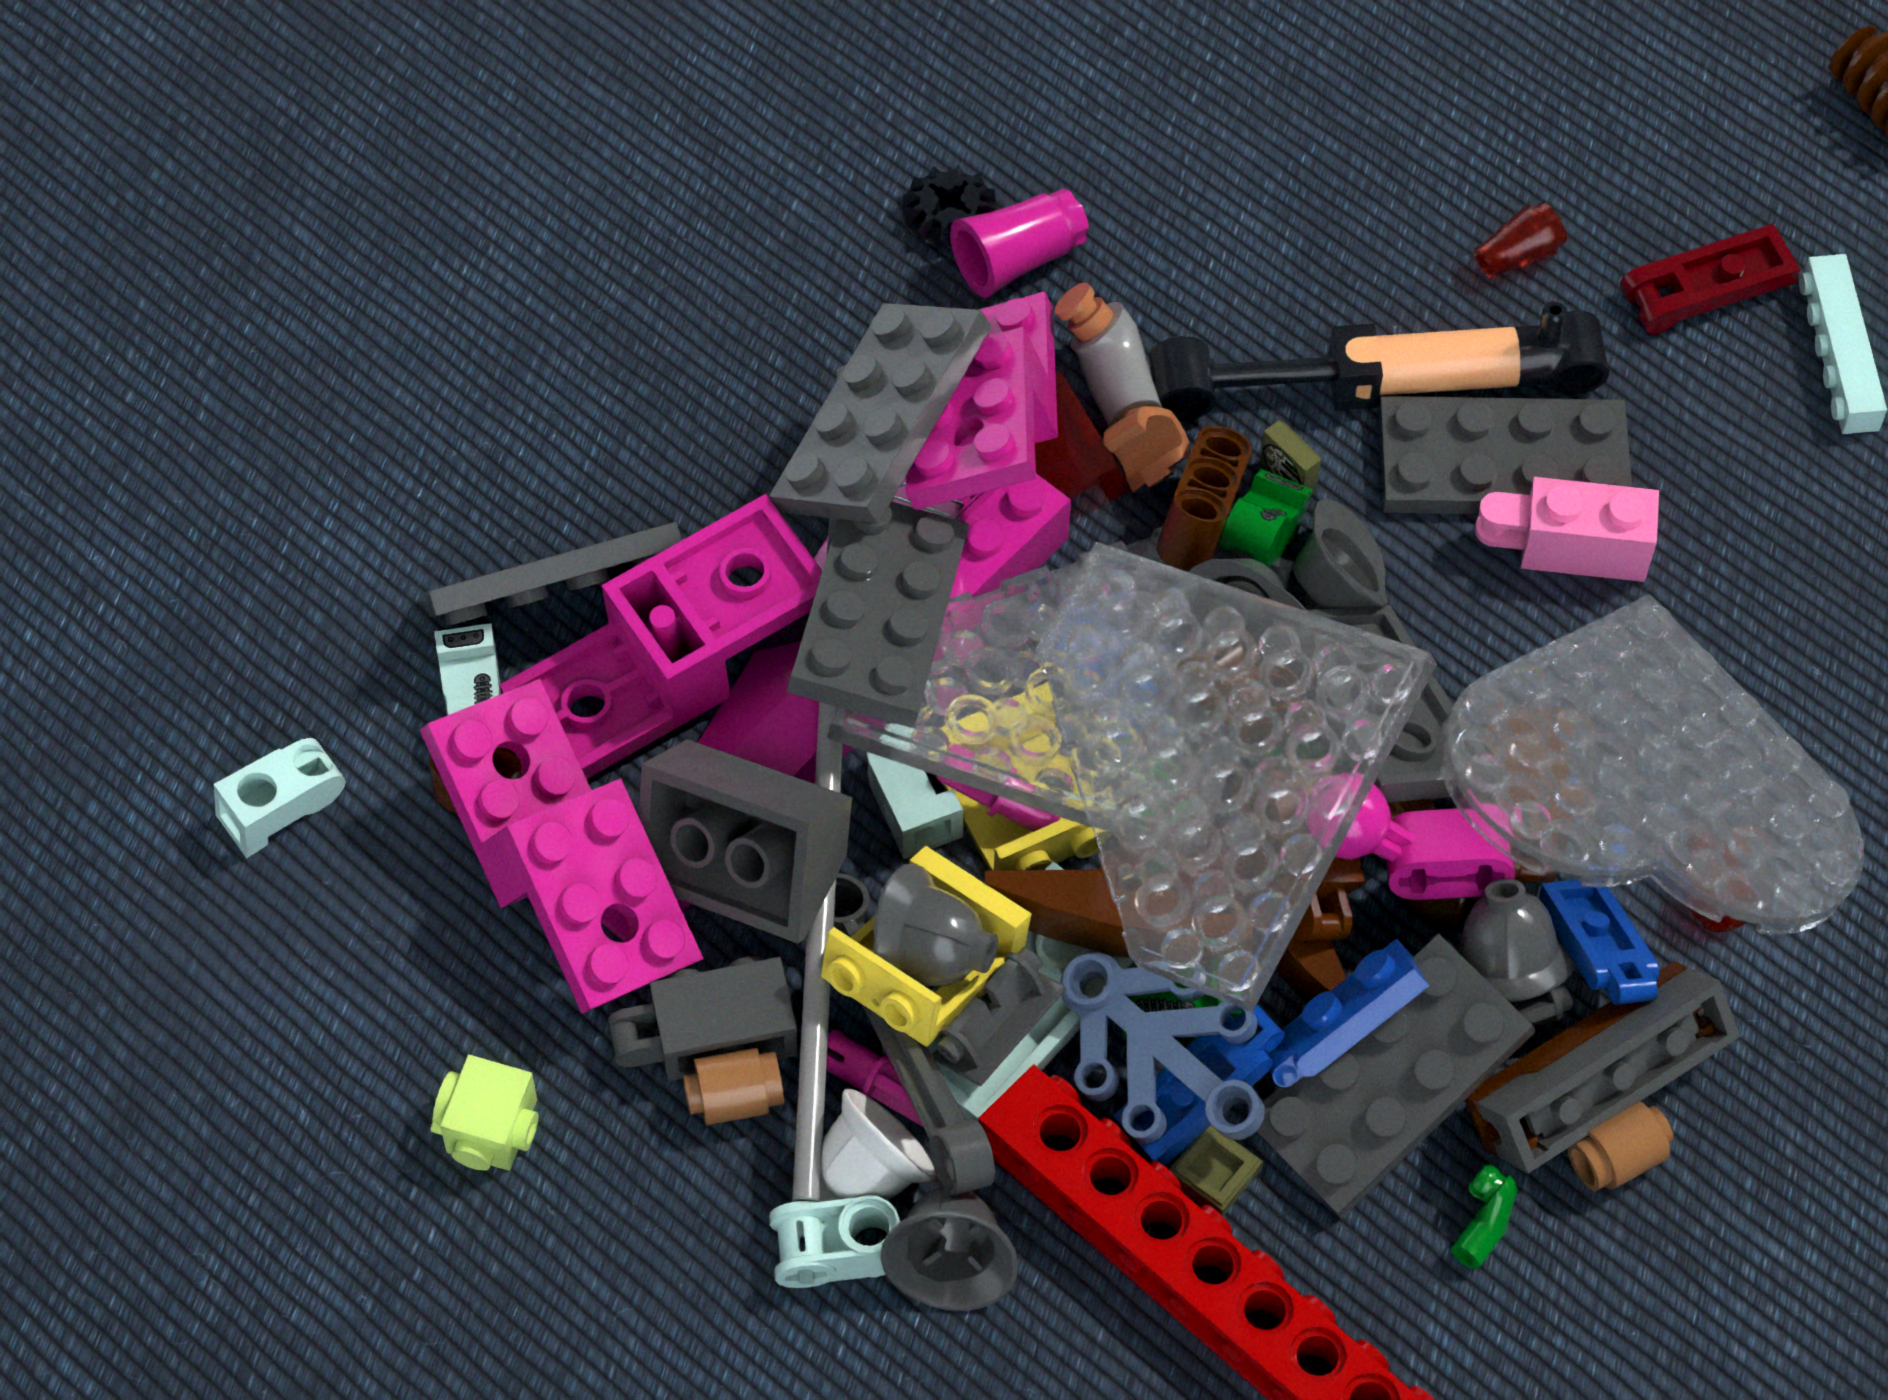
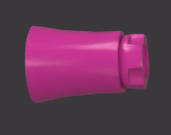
(1016, 239)

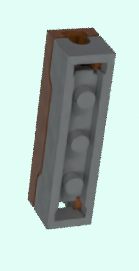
(1600, 1068)

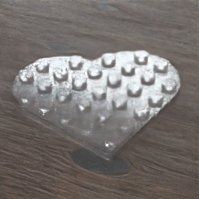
(1650, 760)

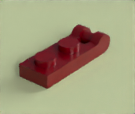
(1710, 277)

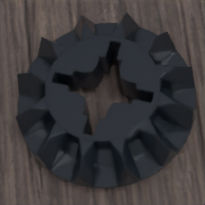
(921, 204)

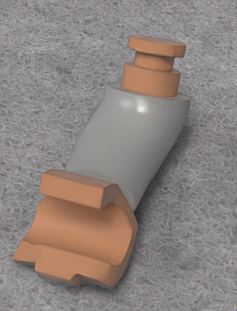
(1119, 378)

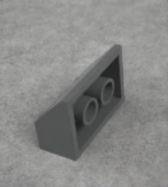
(743, 836)

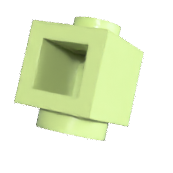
(486, 1113)

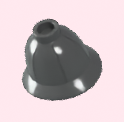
(929, 930)
(1514, 942)
(950, 1253)

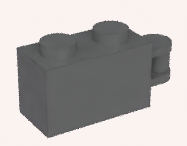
(708, 1017)

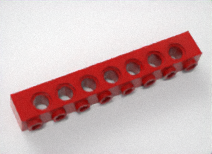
(1165, 1268)

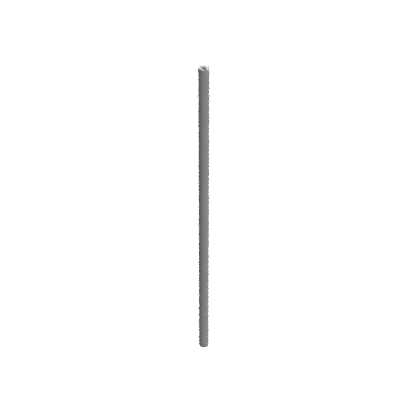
(816, 989)

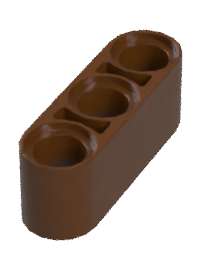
(1204, 497)

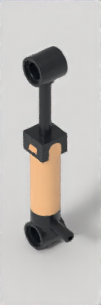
(1361, 366)

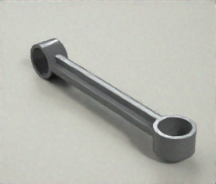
(957, 1145)

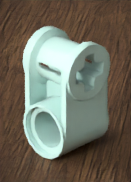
(829, 1240)

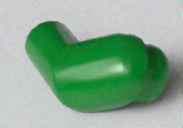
(1492, 1218)

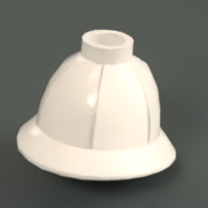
(870, 1153)

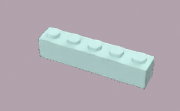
(1843, 344)

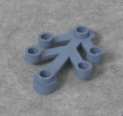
(1151, 1038)

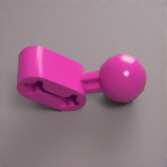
(1425, 851)

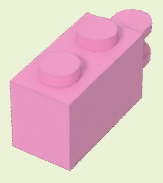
(1575, 527)

